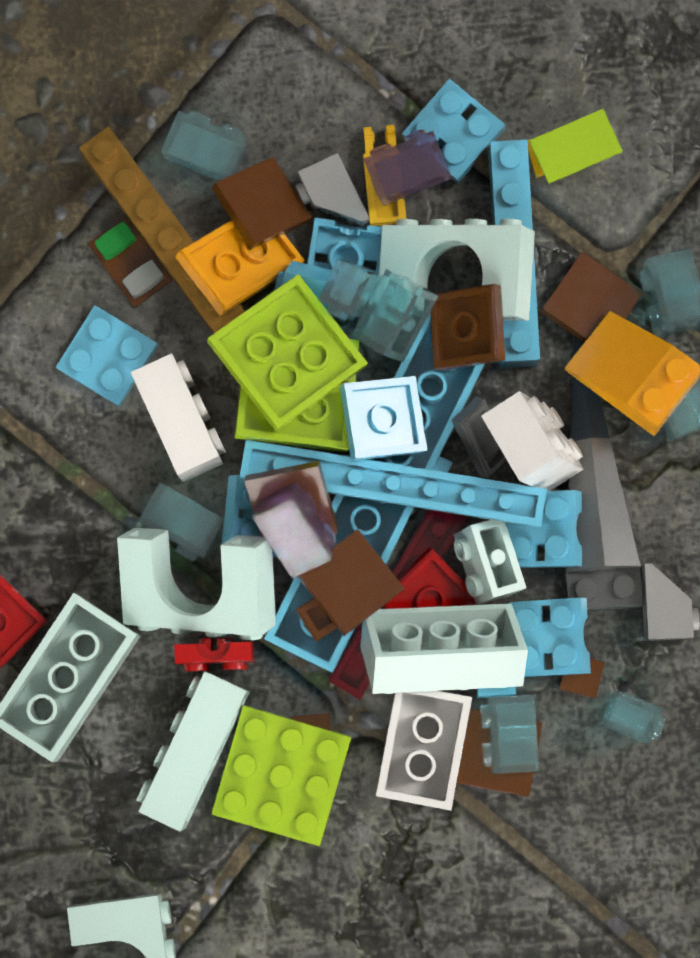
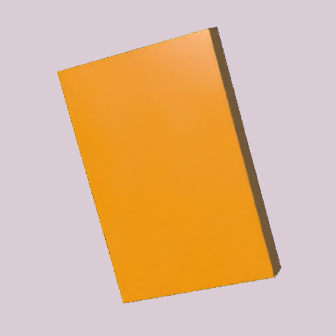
(230, 270)

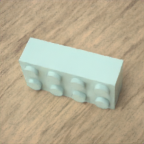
(443, 648)
(65, 677)
(193, 751)

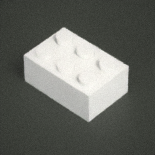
(179, 416)
(533, 441)
(424, 748)

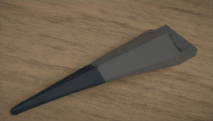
(609, 553)

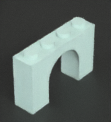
(502, 250)
(155, 601)
(128, 920)

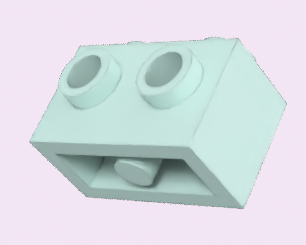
(488, 561)

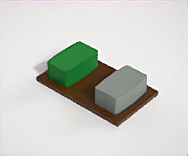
(130, 262)

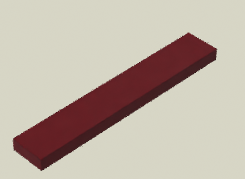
(433, 532)

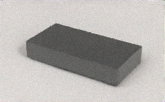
(478, 439)

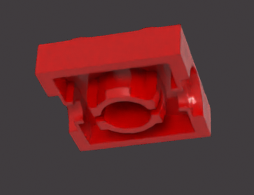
(230, 654)

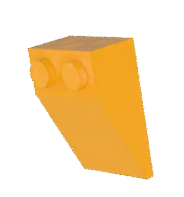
(634, 371)

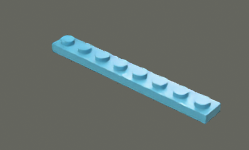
(406, 484)

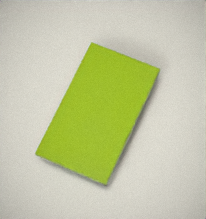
(575, 146)

